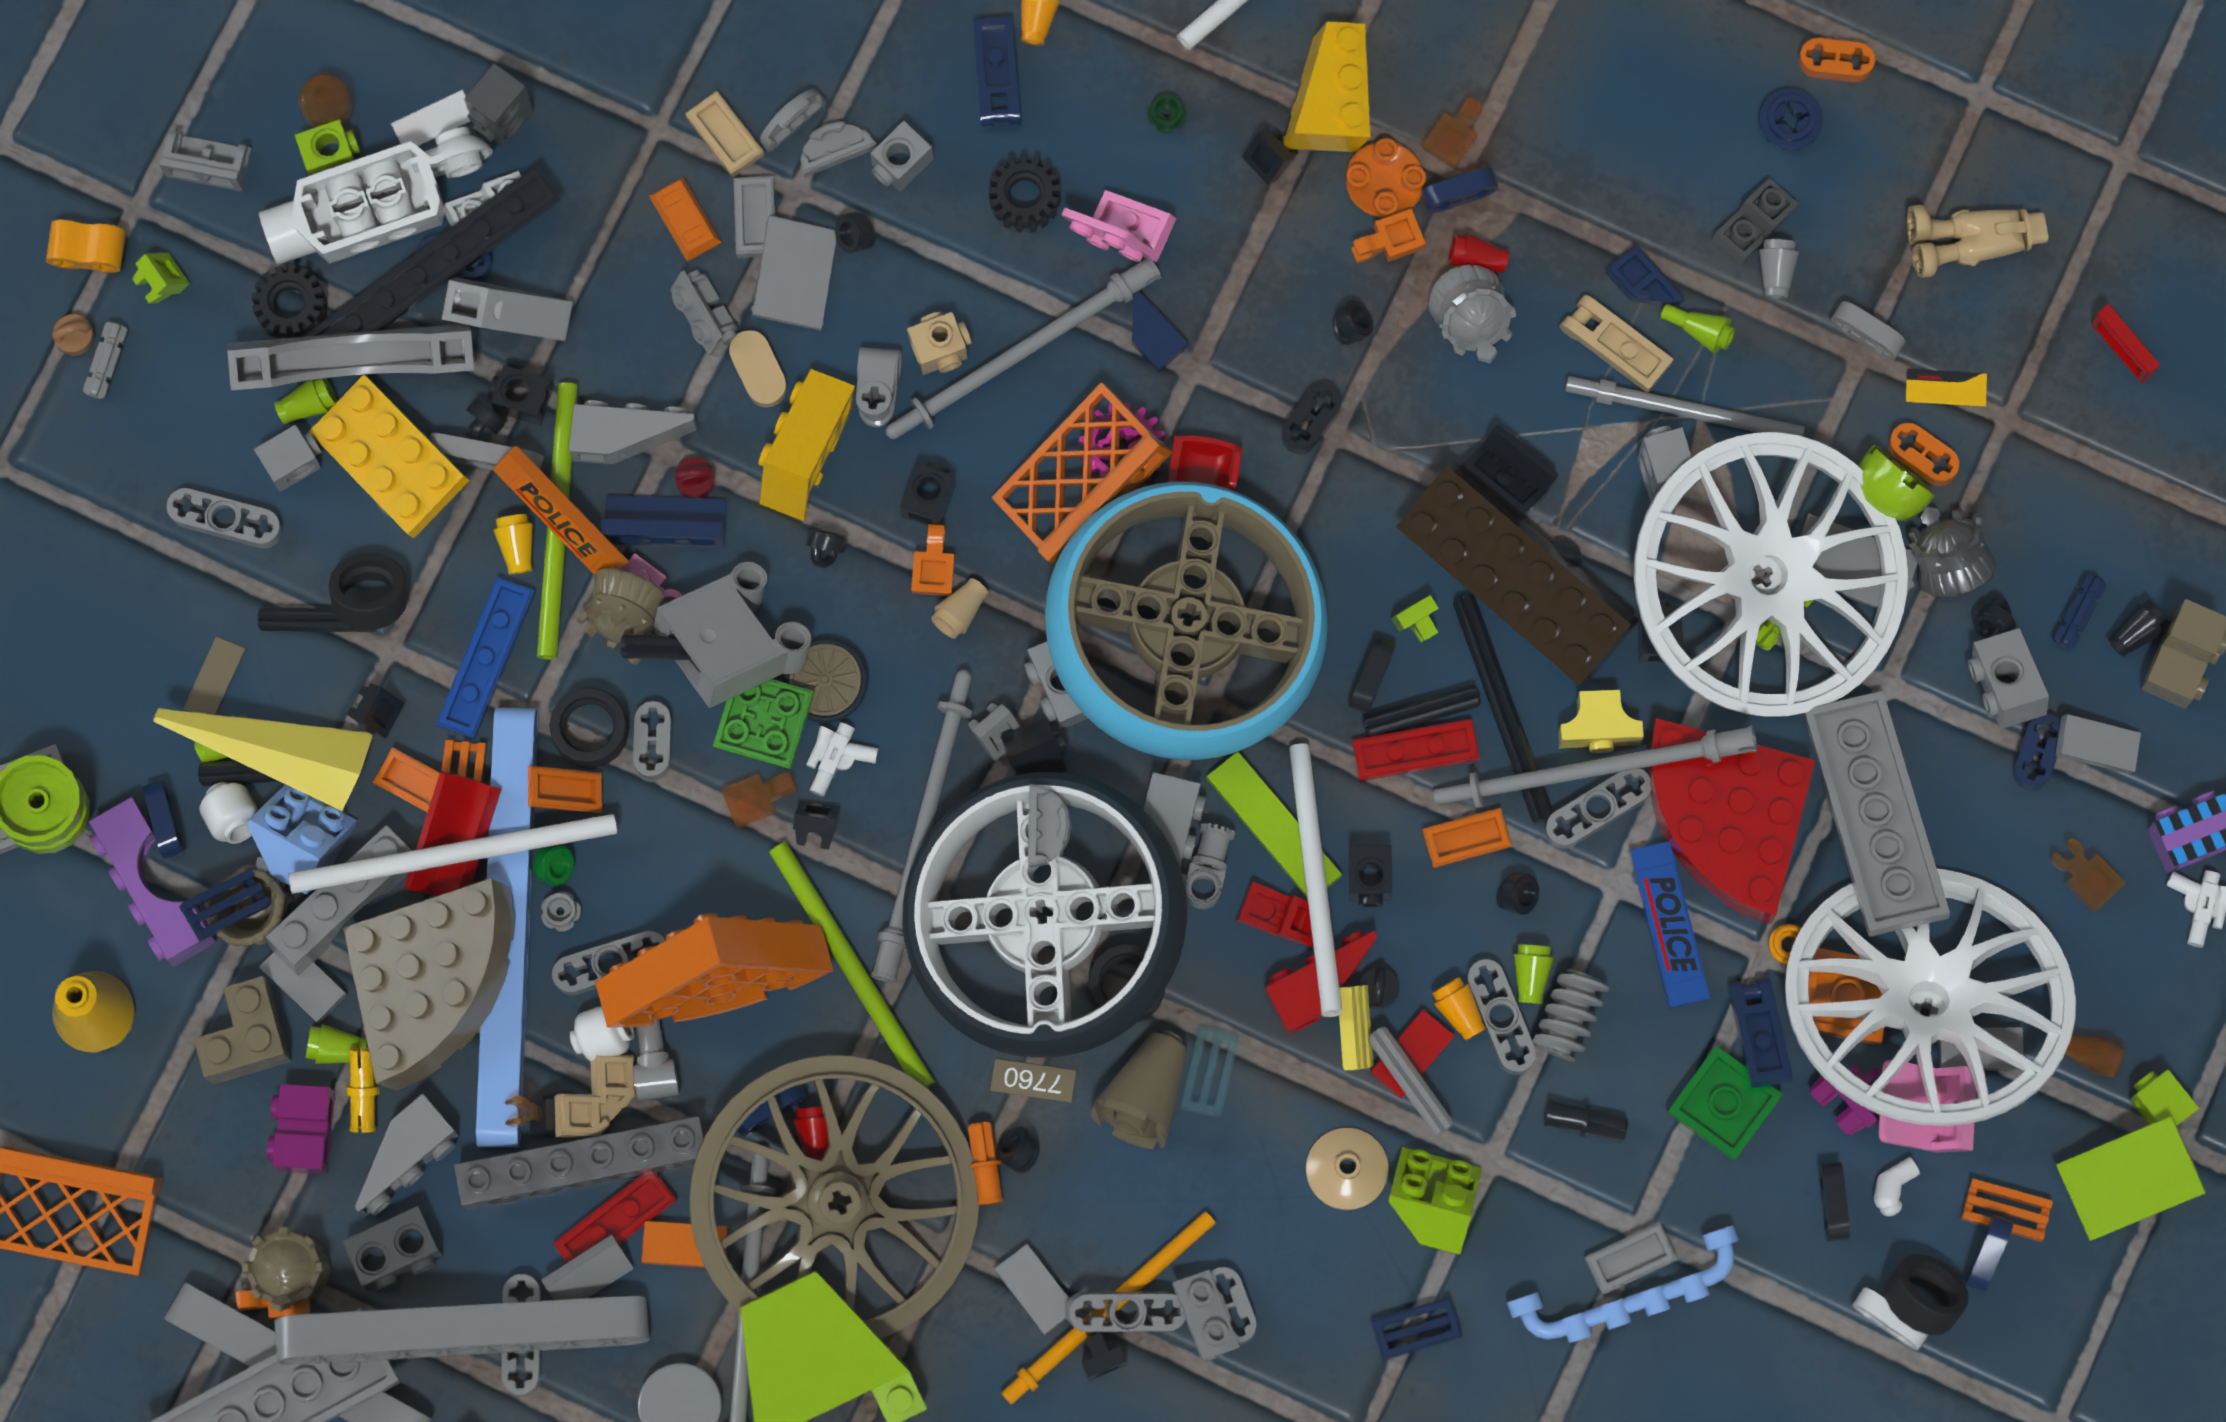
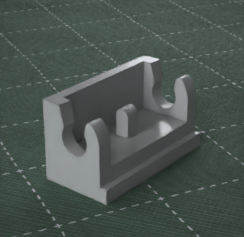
(205, 161)

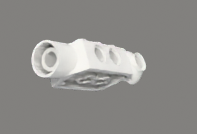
(370, 199)

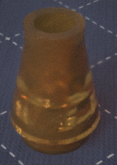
(2096, 1054)

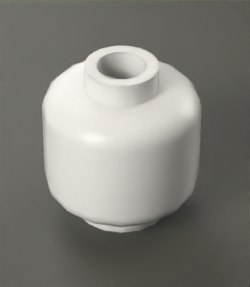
(227, 811)
(594, 1037)

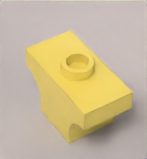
(1600, 724)

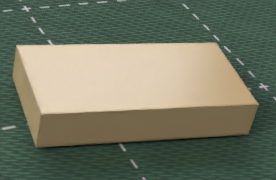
(724, 134)

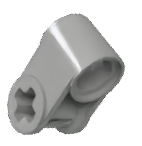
(877, 379)

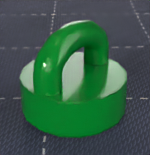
(553, 865)

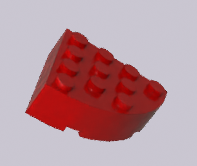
(1731, 818)

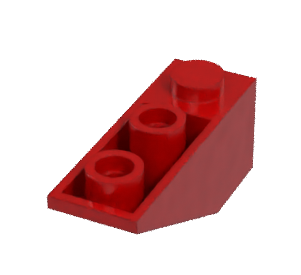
(1296, 994)

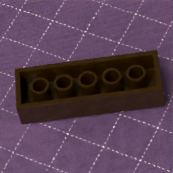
(1518, 573)

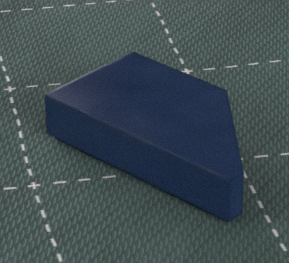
(1642, 280)
(1154, 334)

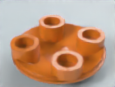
(1384, 178)

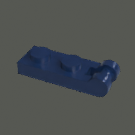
(996, 70)
(1760, 1033)

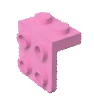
(1125, 225)
(1952, 1086)

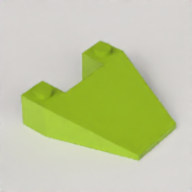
(816, 1353)

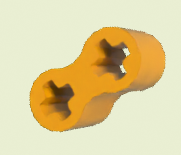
(85, 246)

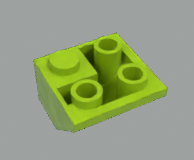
(1435, 1197)

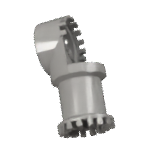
(1209, 863)

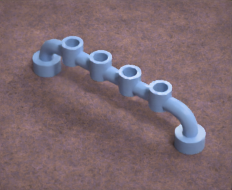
(1617, 1312)

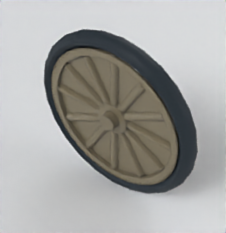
(836, 677)

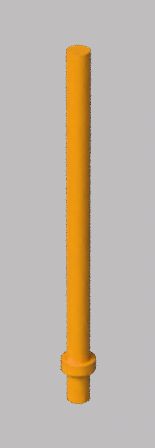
(1029, 1378)

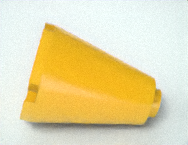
(93, 1011)

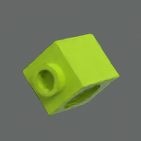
(313, 141)
(2161, 1098)

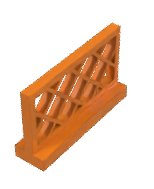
(1123, 476)
(87, 1177)

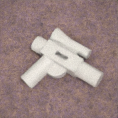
(835, 754)
(2204, 901)

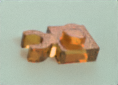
(2091, 880)

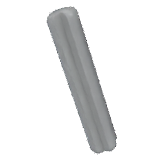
(1410, 1081)

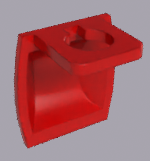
(1205, 461)

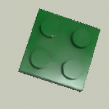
(1722, 1104)

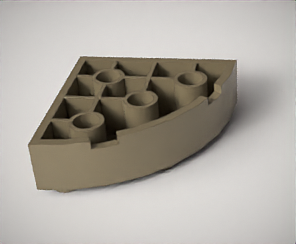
(430, 977)

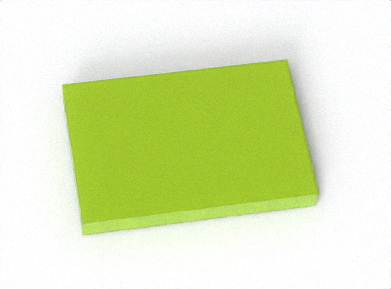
(2131, 1178)

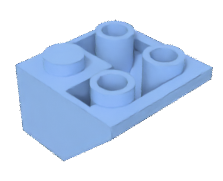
(298, 833)

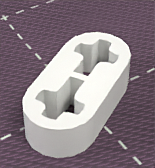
(1877, 1310)

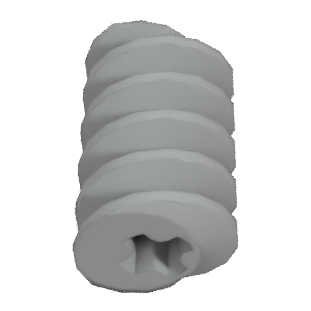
(1569, 1014)

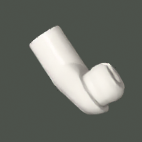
(1889, 1186)

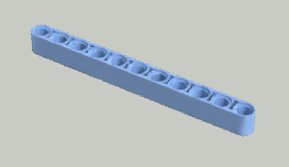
(505, 1027)

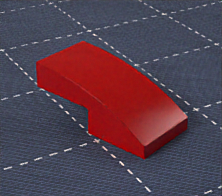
(1276, 914)

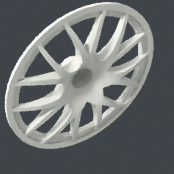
(1788, 578)
(1942, 987)

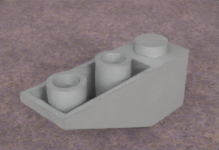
(506, 309)
(615, 434)
(1173, 807)
(408, 1145)

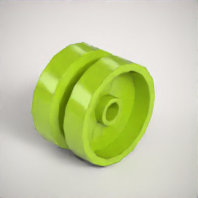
(47, 826)

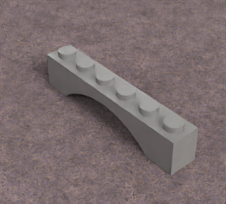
(360, 353)

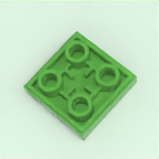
(765, 723)

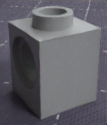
(905, 141)
(289, 457)

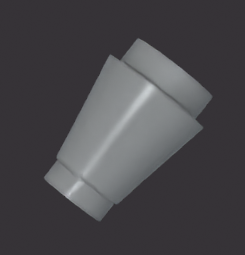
(1778, 266)

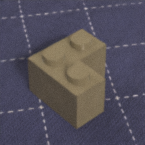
(2189, 644)
(252, 1042)

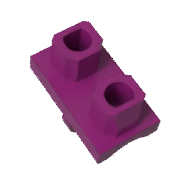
(1856, 1115)

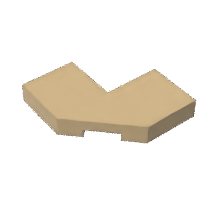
(611, 1091)

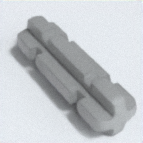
(105, 360)

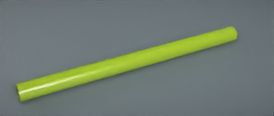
(554, 547)
(850, 965)

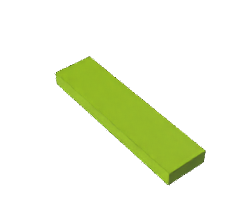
(1265, 818)

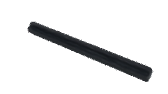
(1501, 702)

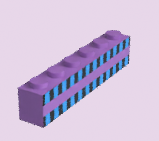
(2192, 833)

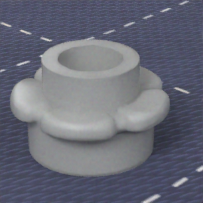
(556, 901)

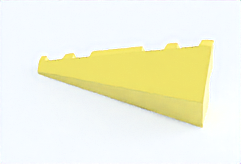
(305, 757)

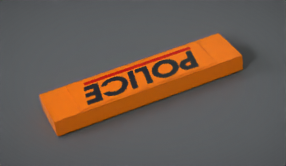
(558, 512)

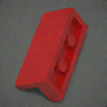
(457, 813)

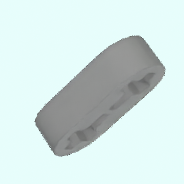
(1868, 330)
(643, 740)
(1240, 1302)

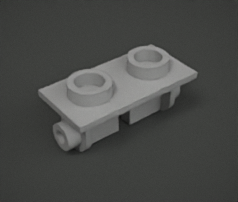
(693, 296)
(1205, 1315)

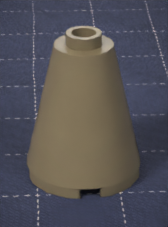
(1144, 1092)

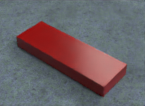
(1415, 750)
(619, 1216)

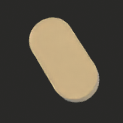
(758, 368)

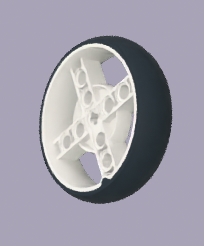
(1049, 1027)

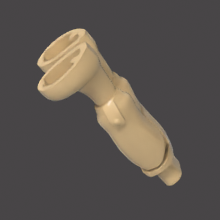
(1981, 236)

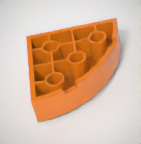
(713, 969)

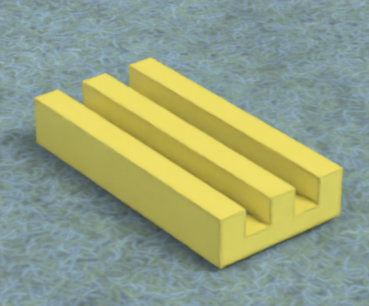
(1355, 1028)

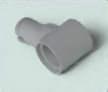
(655, 1072)

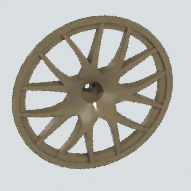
(840, 1172)

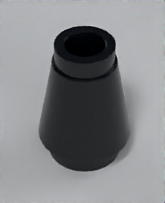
(2138, 628)

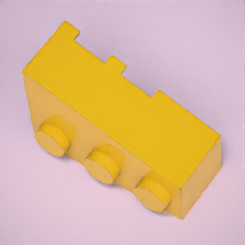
(1333, 92)
(804, 442)

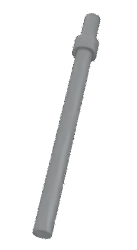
(1608, 392)

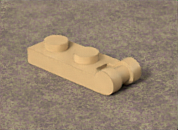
(1617, 344)

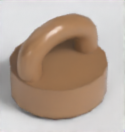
(73, 335)

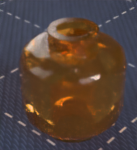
(325, 100)

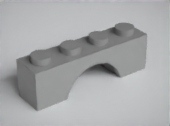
(315, 922)

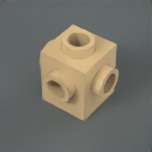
(939, 342)

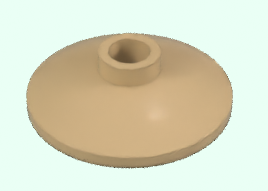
(1341, 1189)

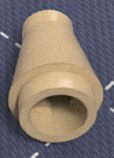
(958, 610)

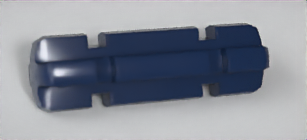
(2079, 612)

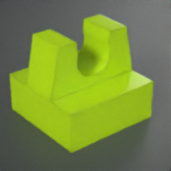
(161, 274)
(1418, 619)

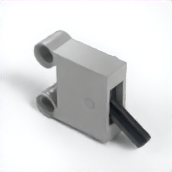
(720, 638)

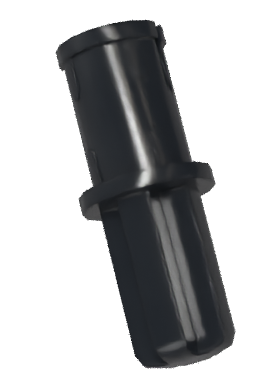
(1586, 1121)

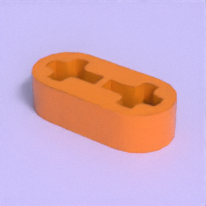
(1834, 68)
(1928, 446)

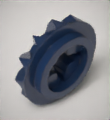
(1800, 105)

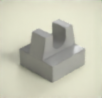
(992, 727)

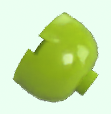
(1892, 486)

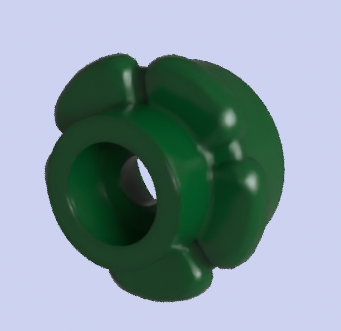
(1162, 104)

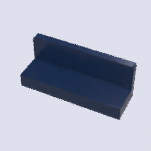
(665, 521)

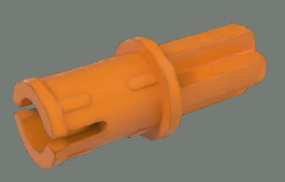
(985, 1163)

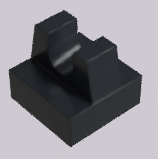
(1268, 155)
(376, 710)
(815, 818)
(1102, 1360)

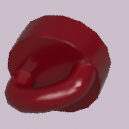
(694, 478)

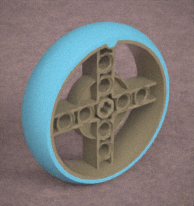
(1204, 512)

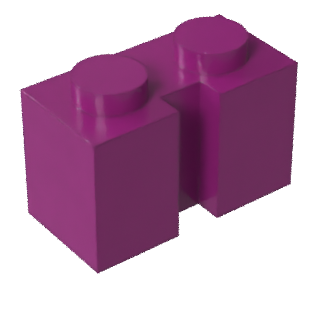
(302, 1129)

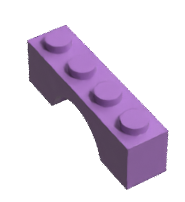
(127, 840)

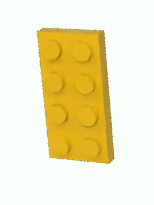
(389, 456)

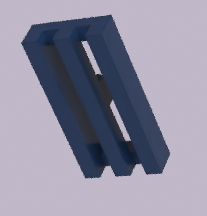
(252, 890)
(1382, 1339)

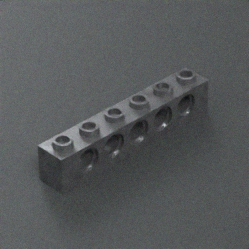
(579, 1164)

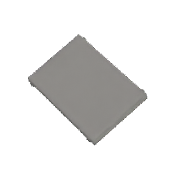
(794, 273)

